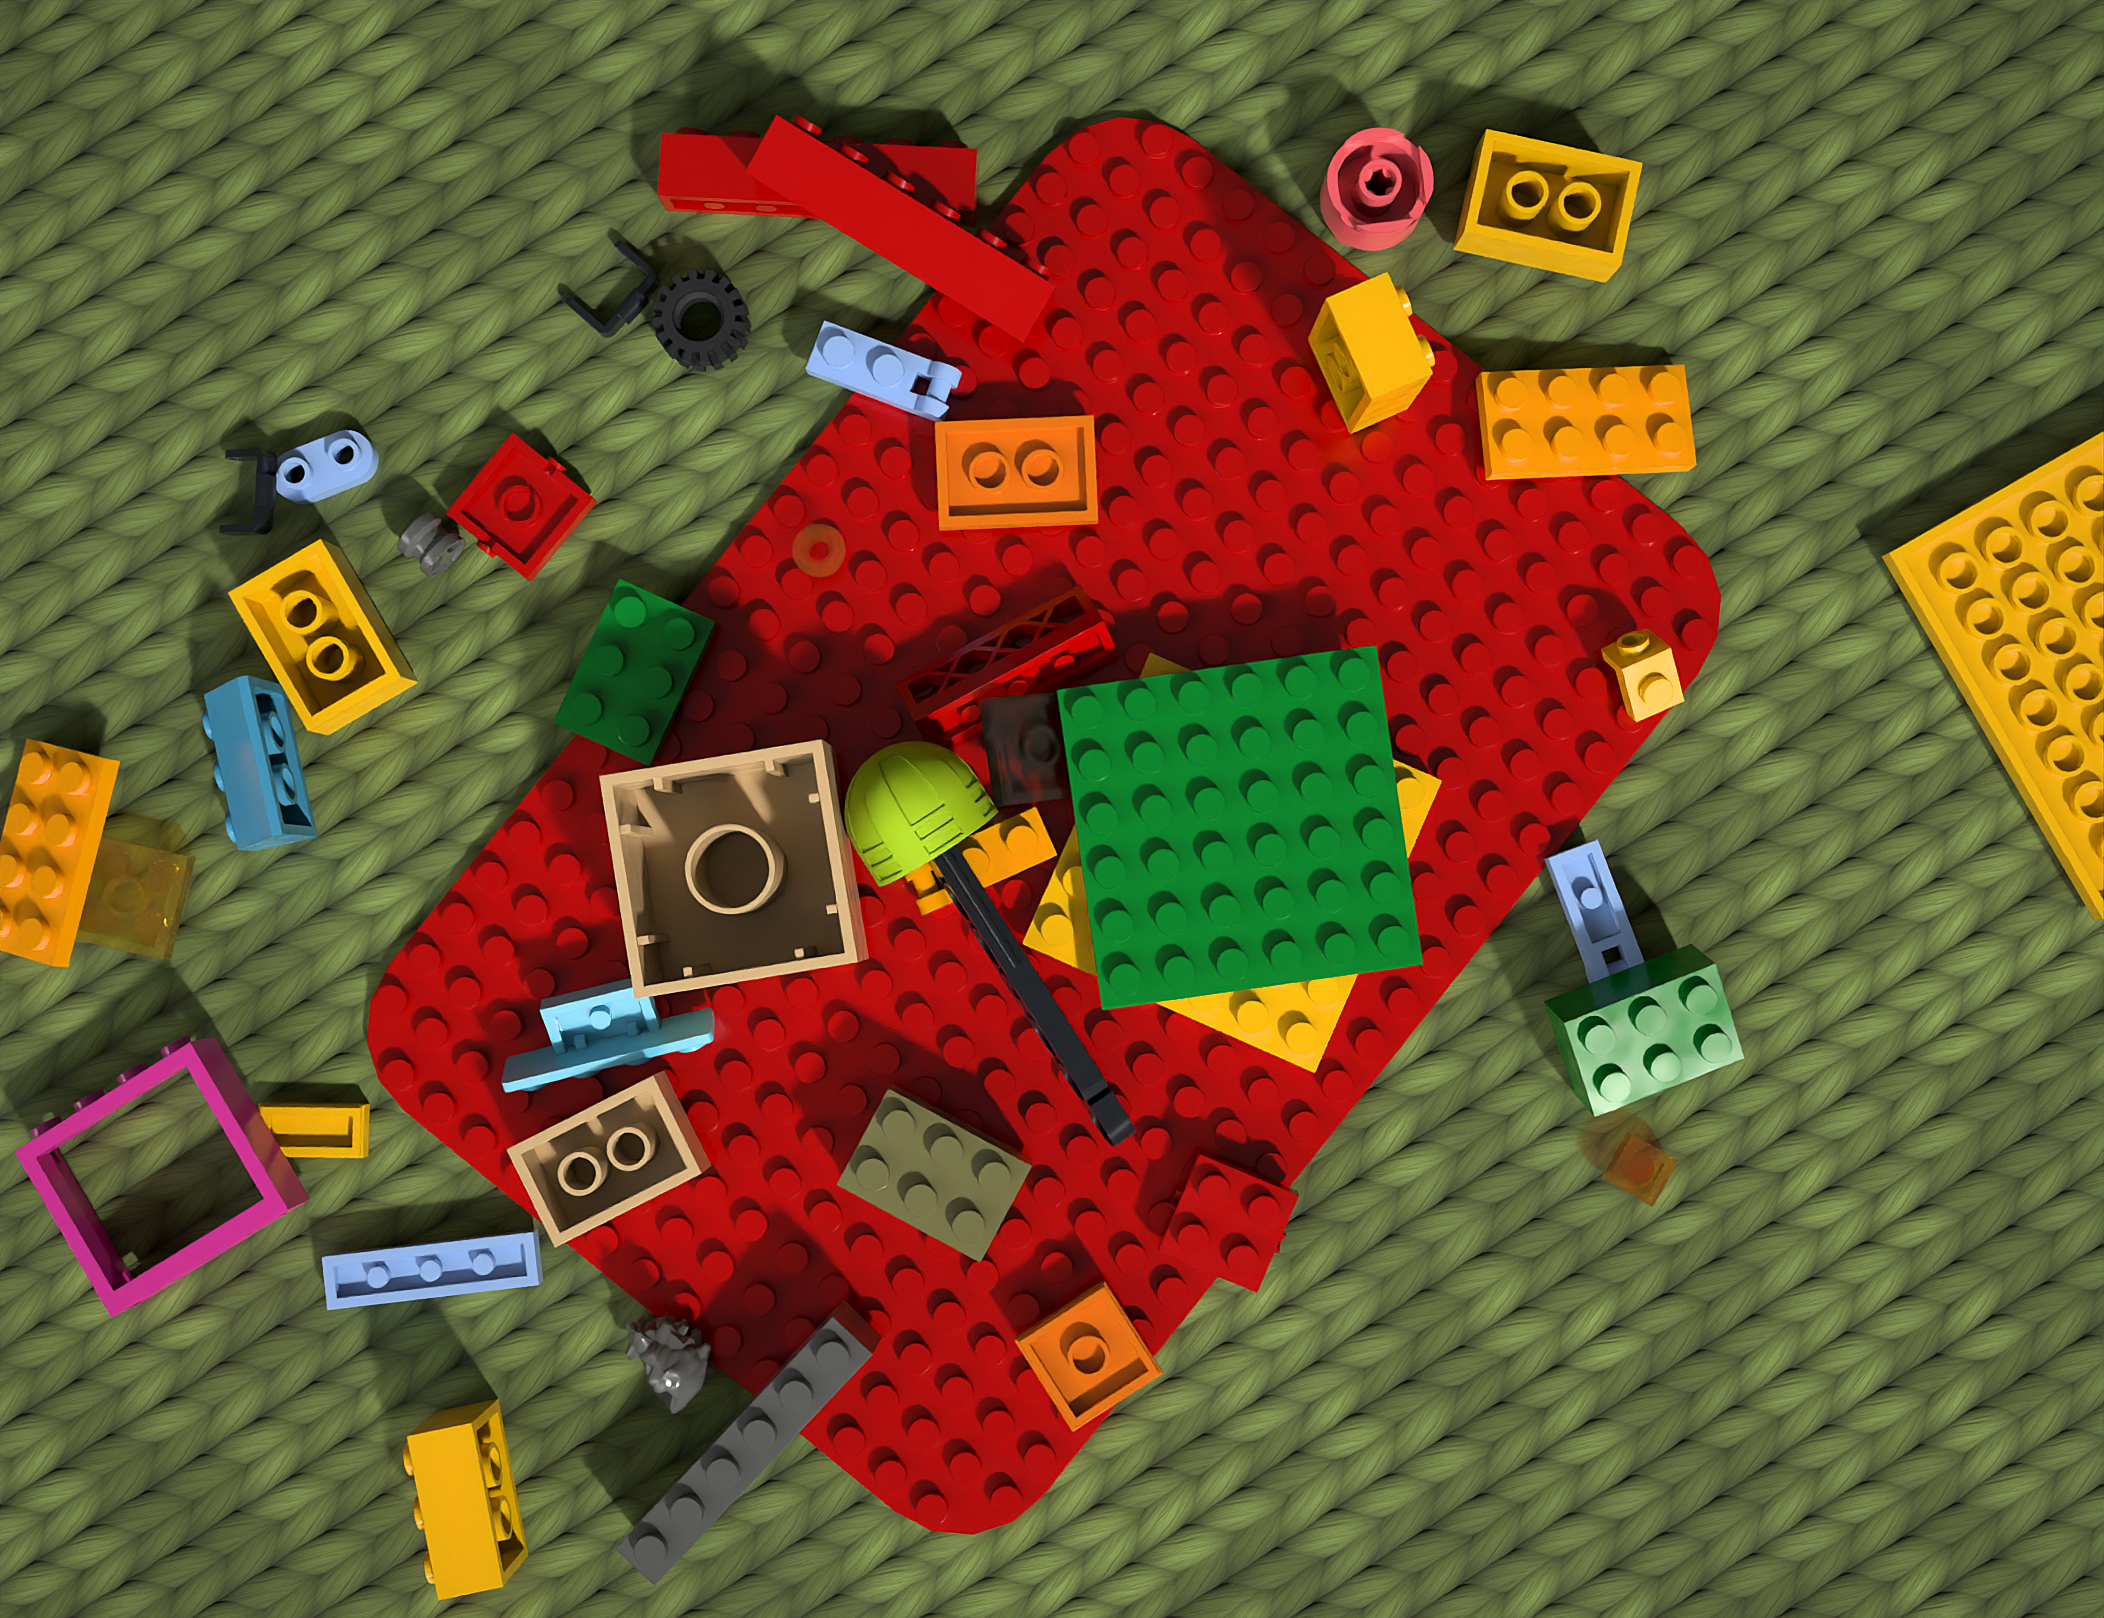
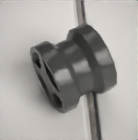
(431, 544)

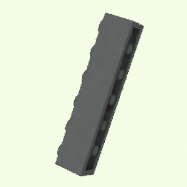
(749, 1442)

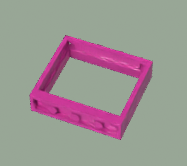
(240, 1122)

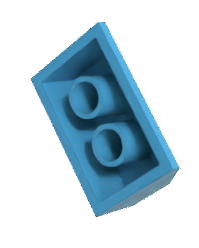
(258, 764)

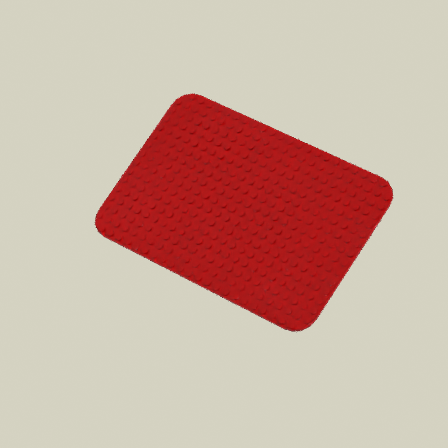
(1222, 538)

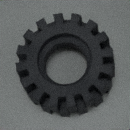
(679, 298)

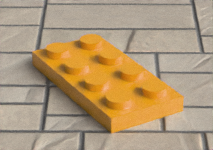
(1585, 421)
(51, 848)

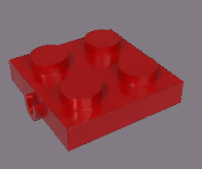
(521, 507)
(1228, 1221)

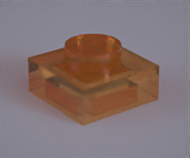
(1640, 1169)

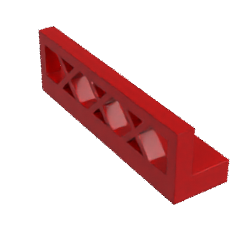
(1049, 662)

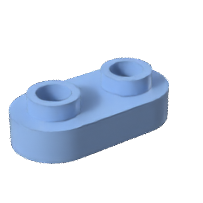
(323, 468)

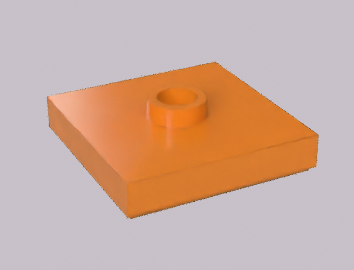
(1088, 1355)

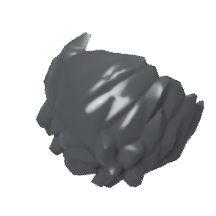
(673, 1357)

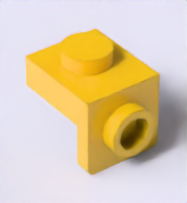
(1644, 673)

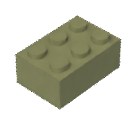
(935, 1172)

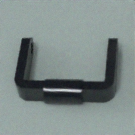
(630, 306)
(263, 495)

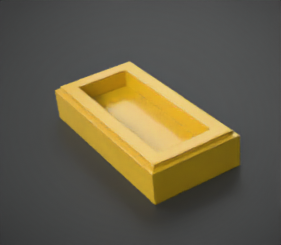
(319, 1128)

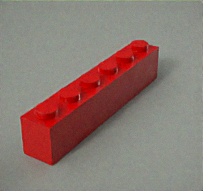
(708, 174)
(900, 228)

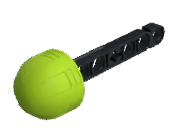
(913, 810)

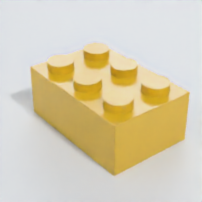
(1548, 206)
(1370, 351)
(323, 637)
(466, 1499)

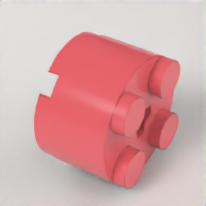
(1396, 169)

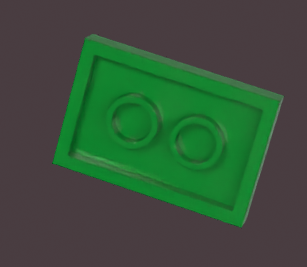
(635, 673)

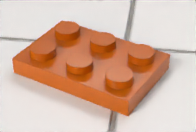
(1016, 472)

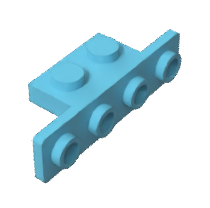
(604, 1030)

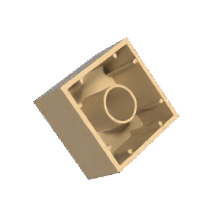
(733, 868)

